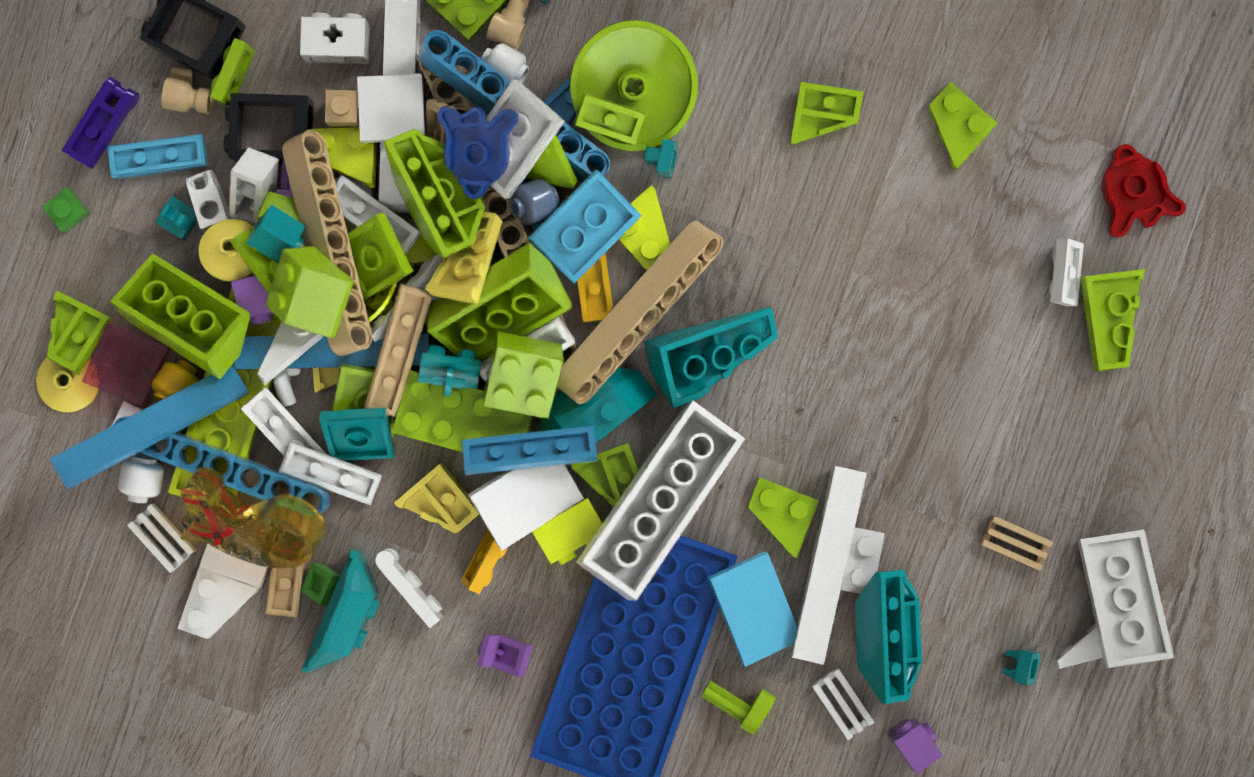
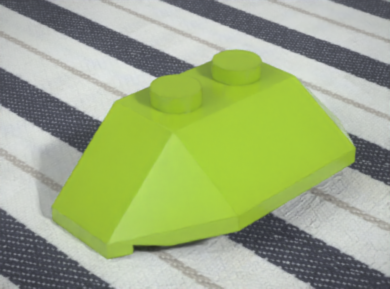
(432, 193)

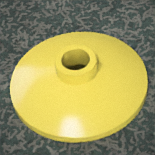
(219, 263)
(66, 398)

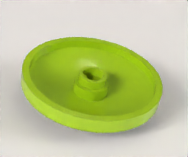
(640, 69)

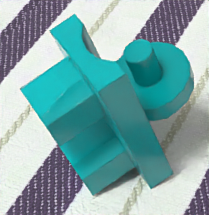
(448, 370)

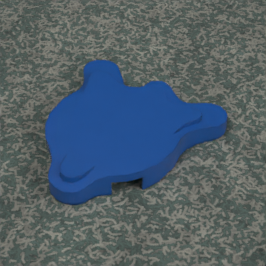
(476, 148)

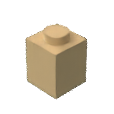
(341, 108)

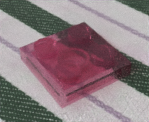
(125, 364)

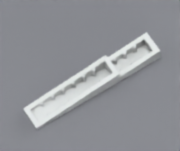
(828, 564)

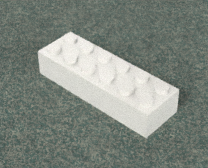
(660, 501)

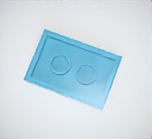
(584, 226)
(754, 608)

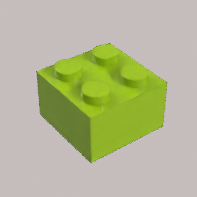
(523, 374)

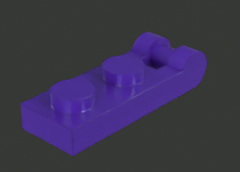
(100, 123)

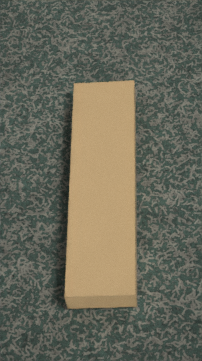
(398, 349)
(286, 583)

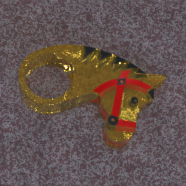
(250, 531)

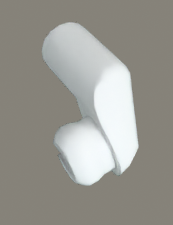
(283, 386)

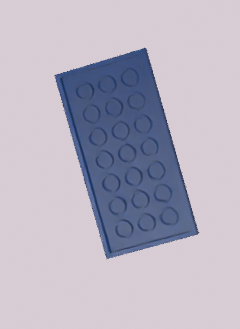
(632, 669)

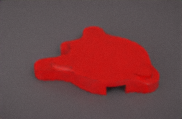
(1137, 190)

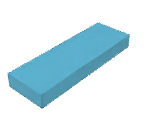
(157, 156)

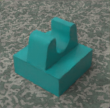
(663, 158)
(177, 218)
(1026, 667)

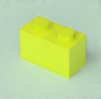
(568, 531)

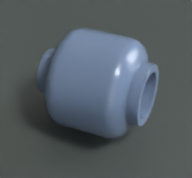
(534, 202)

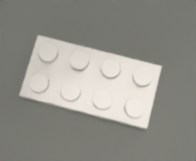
(1125, 599)

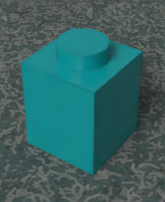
(276, 232)

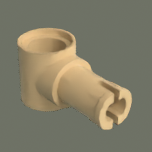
(509, 25)

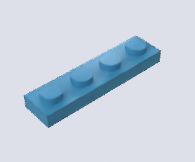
(529, 450)

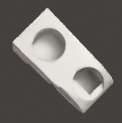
(207, 199)

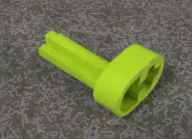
(749, 715)

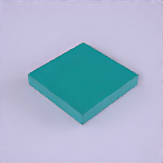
(358, 434)

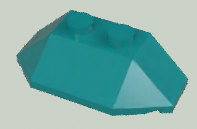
(608, 408)
(345, 615)
(889, 635)

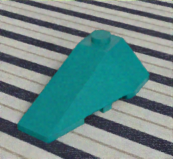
(701, 355)

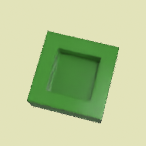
(66, 210)
(320, 583)

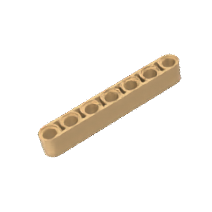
(325, 228)
(638, 312)

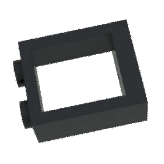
(212, 60)
(303, 118)

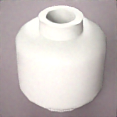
(507, 62)
(140, 478)

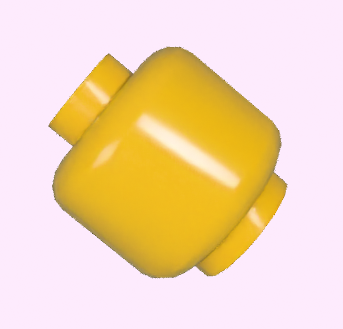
(173, 378)

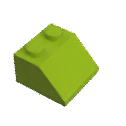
(309, 291)

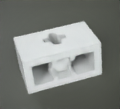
(348, 49)
(250, 183)

